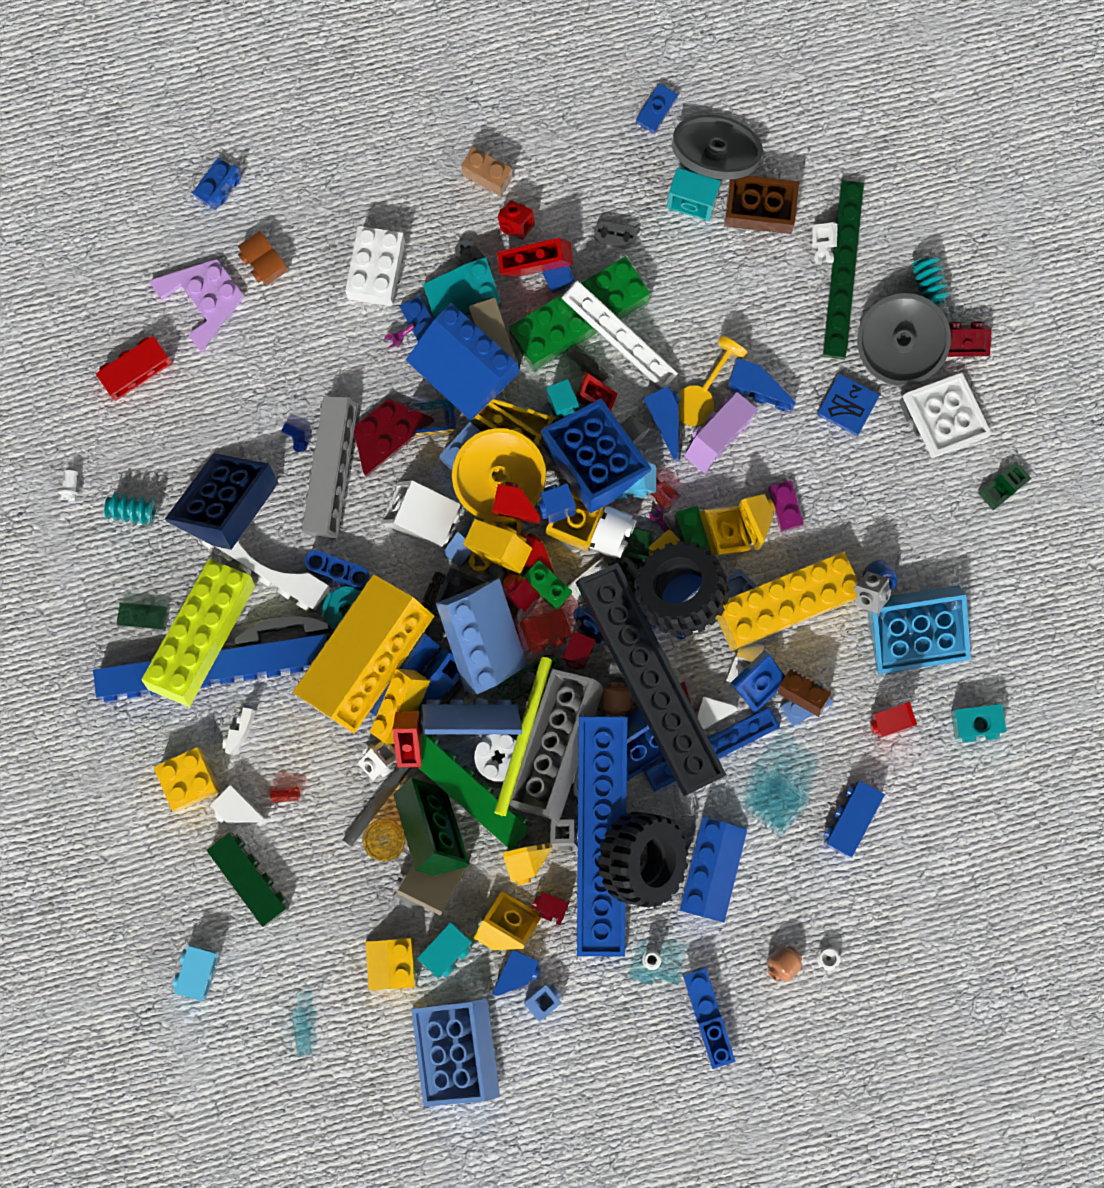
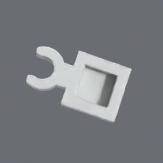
(823, 239)

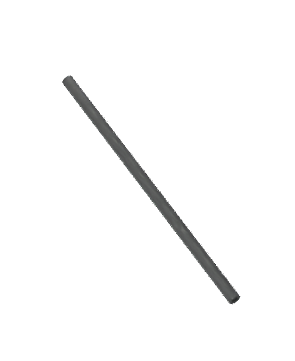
(400, 773)

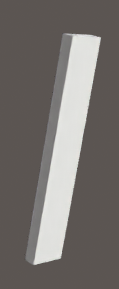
(619, 335)

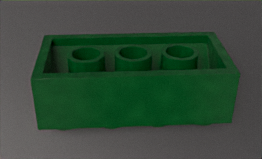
(430, 828)

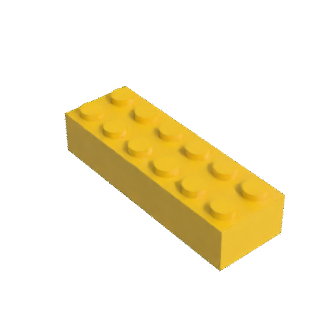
(788, 601)

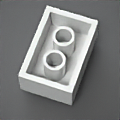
(375, 266)

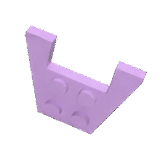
(210, 291)

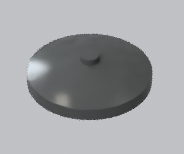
(717, 147)
(904, 339)

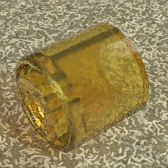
(395, 834)

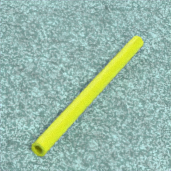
(522, 739)

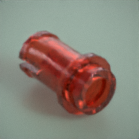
(284, 794)

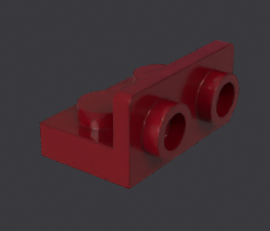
(970, 339)

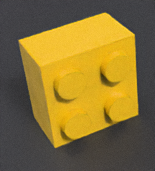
(576, 529)
(498, 545)
(187, 779)

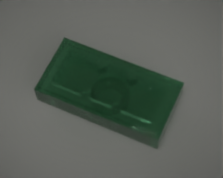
(141, 616)

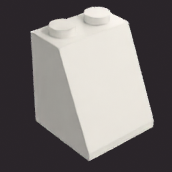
(421, 513)

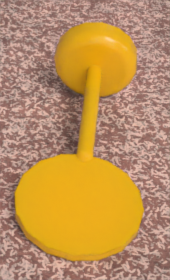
(696, 400)

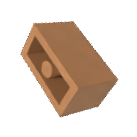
(486, 171)

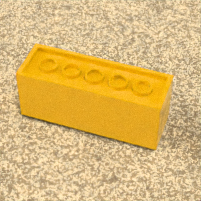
(363, 653)

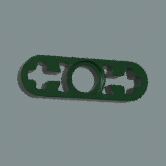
(516, 692)

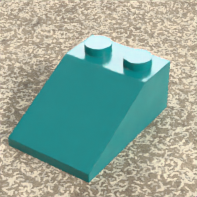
(462, 287)

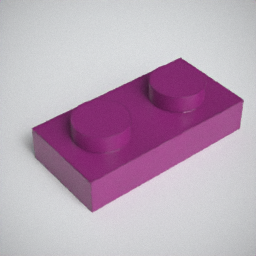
(785, 506)

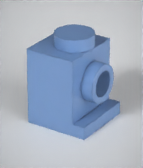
(541, 1011)

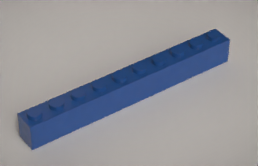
(229, 665)

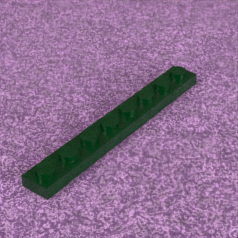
(843, 270)

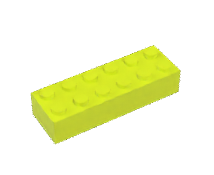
(198, 632)

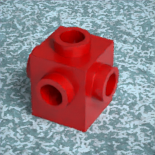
(516, 219)

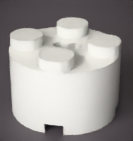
(612, 532)
(486, 751)

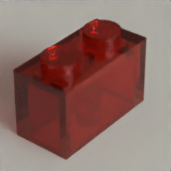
(543, 631)

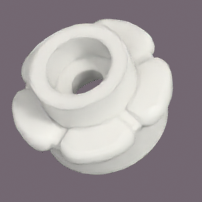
(834, 961)

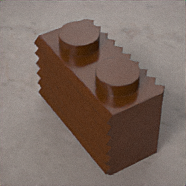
(804, 692)

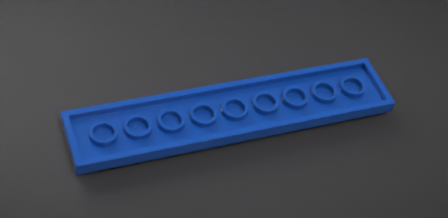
(600, 803)

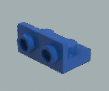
(217, 183)

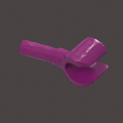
(397, 337)
(659, 520)

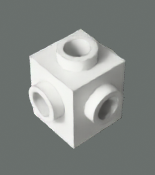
(378, 760)

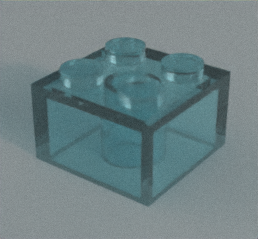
(776, 803)

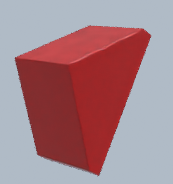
(593, 390)

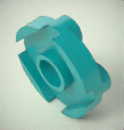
(335, 601)

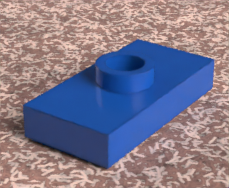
(656, 108)

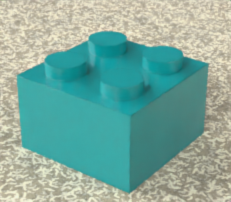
(693, 194)
(445, 950)

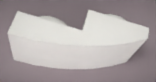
(234, 739)

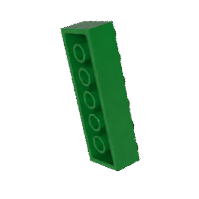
(558, 327)

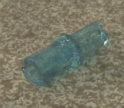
(301, 1031)

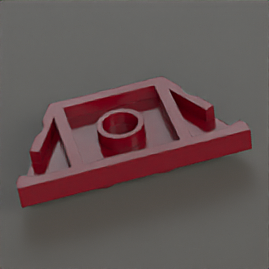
(386, 433)

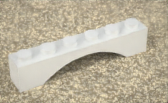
(302, 587)

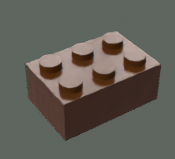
(761, 204)

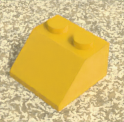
(391, 964)

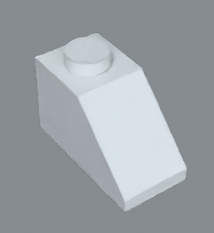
(235, 808)

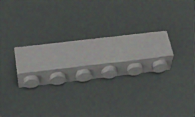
(329, 467)

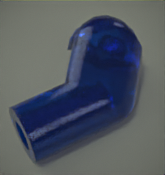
(298, 436)

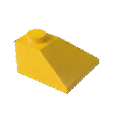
(757, 517)
(507, 924)

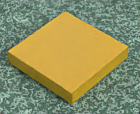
(724, 530)

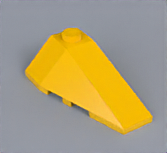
(526, 862)

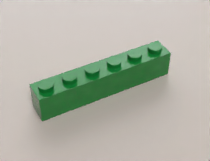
(468, 793)

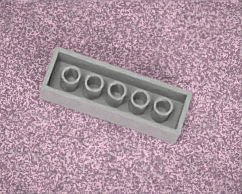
(553, 745)

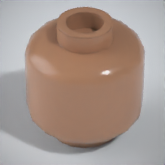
(616, 698)
(784, 963)

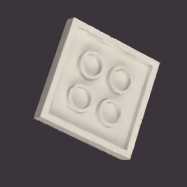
(946, 415)

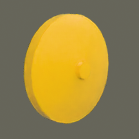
(491, 460)

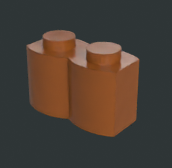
(262, 259)

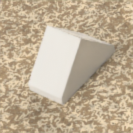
(713, 711)

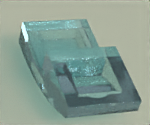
(648, 976)

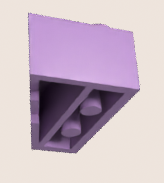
(719, 431)

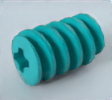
(929, 279)
(130, 509)

